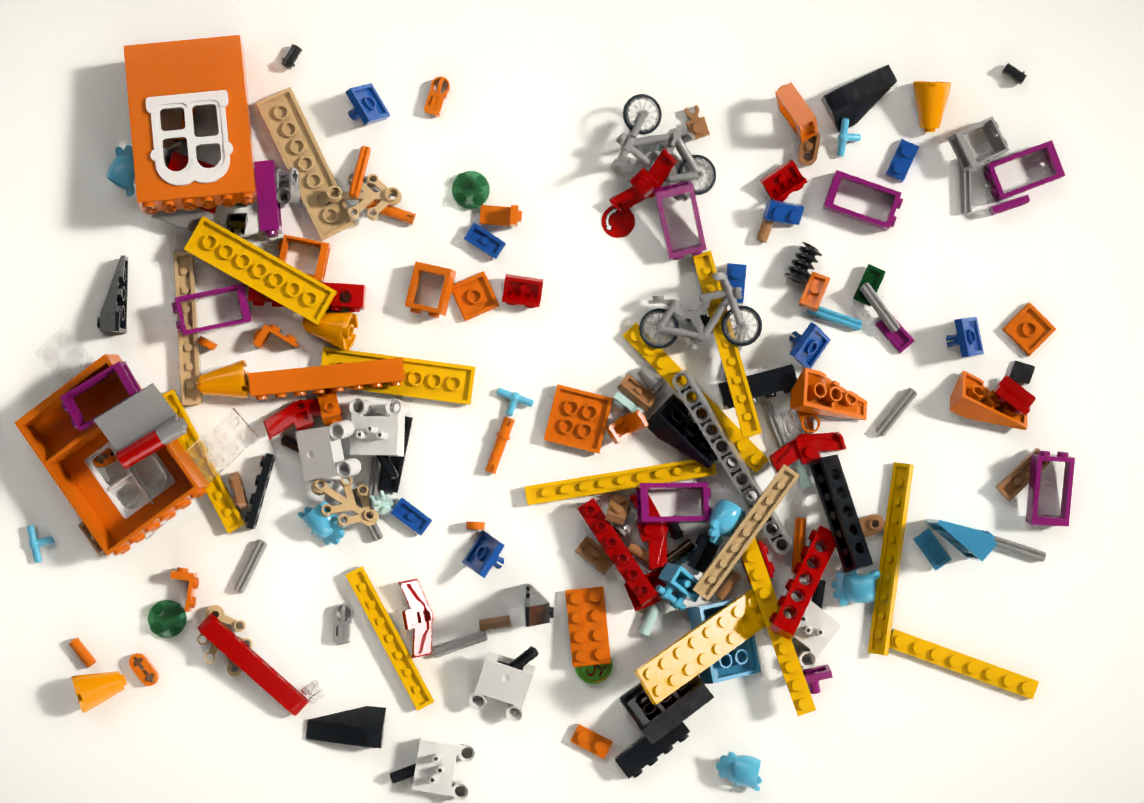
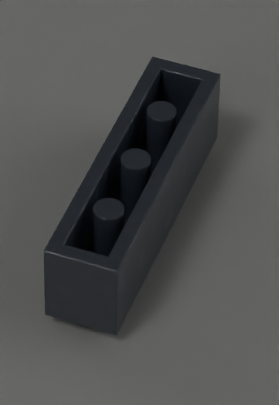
(763, 384)
(644, 753)

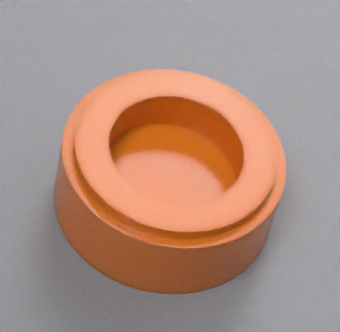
(207, 343)
(475, 525)

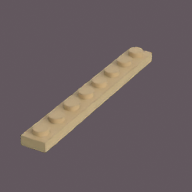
(188, 345)
(745, 532)

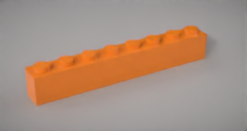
(327, 377)

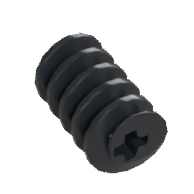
(803, 263)

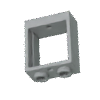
(963, 151)

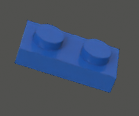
(902, 160)
(783, 212)
(484, 241)
(736, 277)
(411, 516)

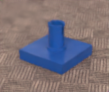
(366, 104)
(967, 337)
(808, 345)
(484, 554)

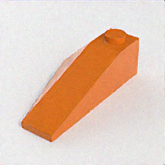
(821, 396)
(978, 403)

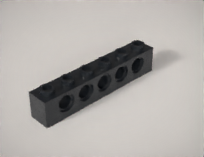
(841, 513)

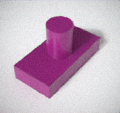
(814, 675)

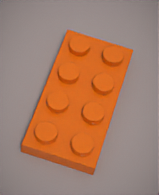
(588, 626)

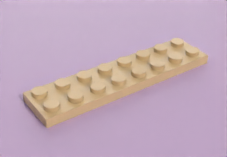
(300, 150)

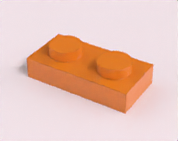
(814, 291)
(591, 741)

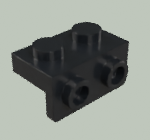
(703, 554)

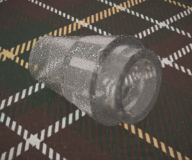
(790, 425)

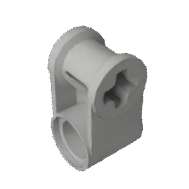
(287, 185)

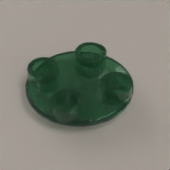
(470, 189)
(167, 618)

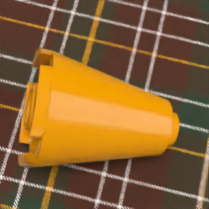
(931, 102)
(334, 329)
(226, 381)
(97, 688)

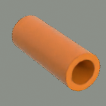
(82, 652)

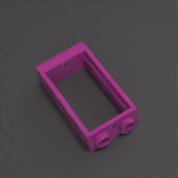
(1052, 160)
(673, 190)
(831, 194)
(268, 206)
(242, 302)
(70, 406)
(1034, 488)
(643, 503)

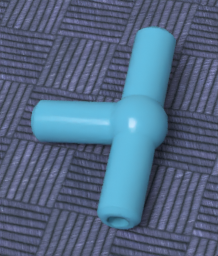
(843, 137)
(514, 398)
(35, 543)

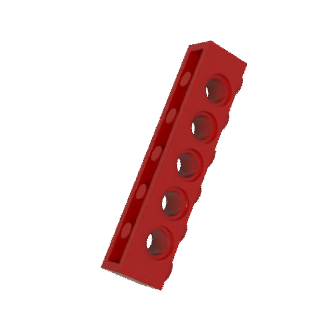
(356, 302)
(617, 552)
(787, 626)

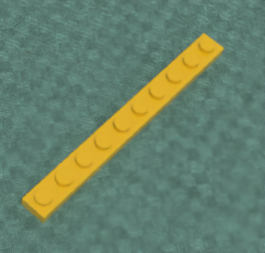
(728, 352)
(668, 368)
(616, 481)
(890, 558)
(783, 647)

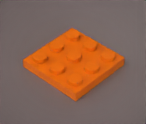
(578, 419)

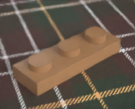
(1017, 478)

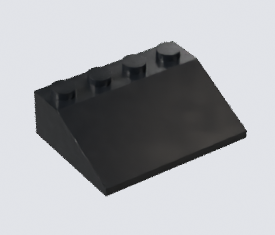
(663, 717)

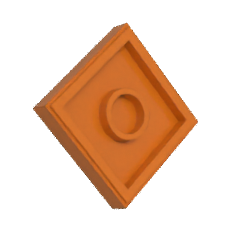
(474, 296)
(1028, 328)

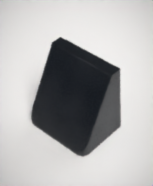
(1022, 372)

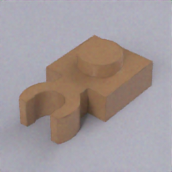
(697, 125)

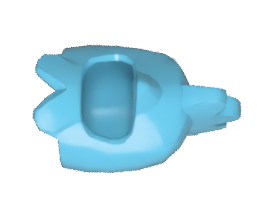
(122, 170)
(724, 520)
(323, 526)
(855, 587)
(740, 770)

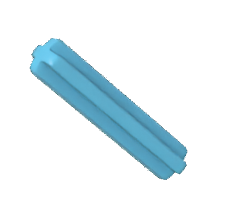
(837, 318)

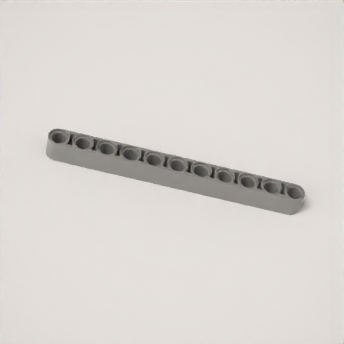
(731, 452)

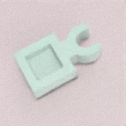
(623, 402)
(382, 503)

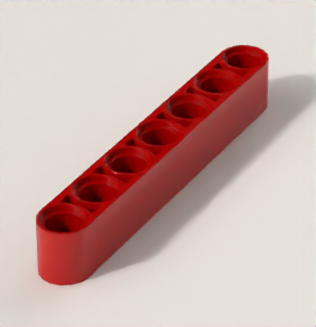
(252, 664)

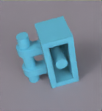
(680, 582)

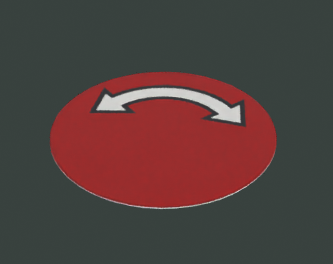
(618, 223)

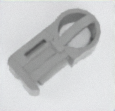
(341, 628)

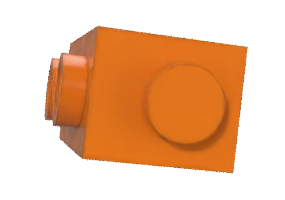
(500, 215)
(262, 335)
(329, 407)
(626, 425)
(183, 574)

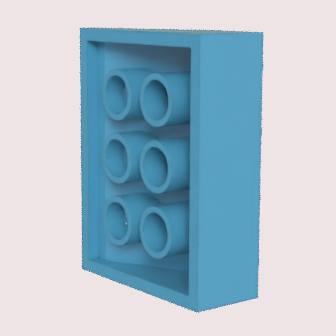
(971, 542)
(735, 664)

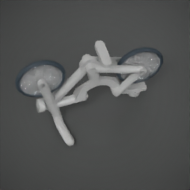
(643, 116)
(739, 325)

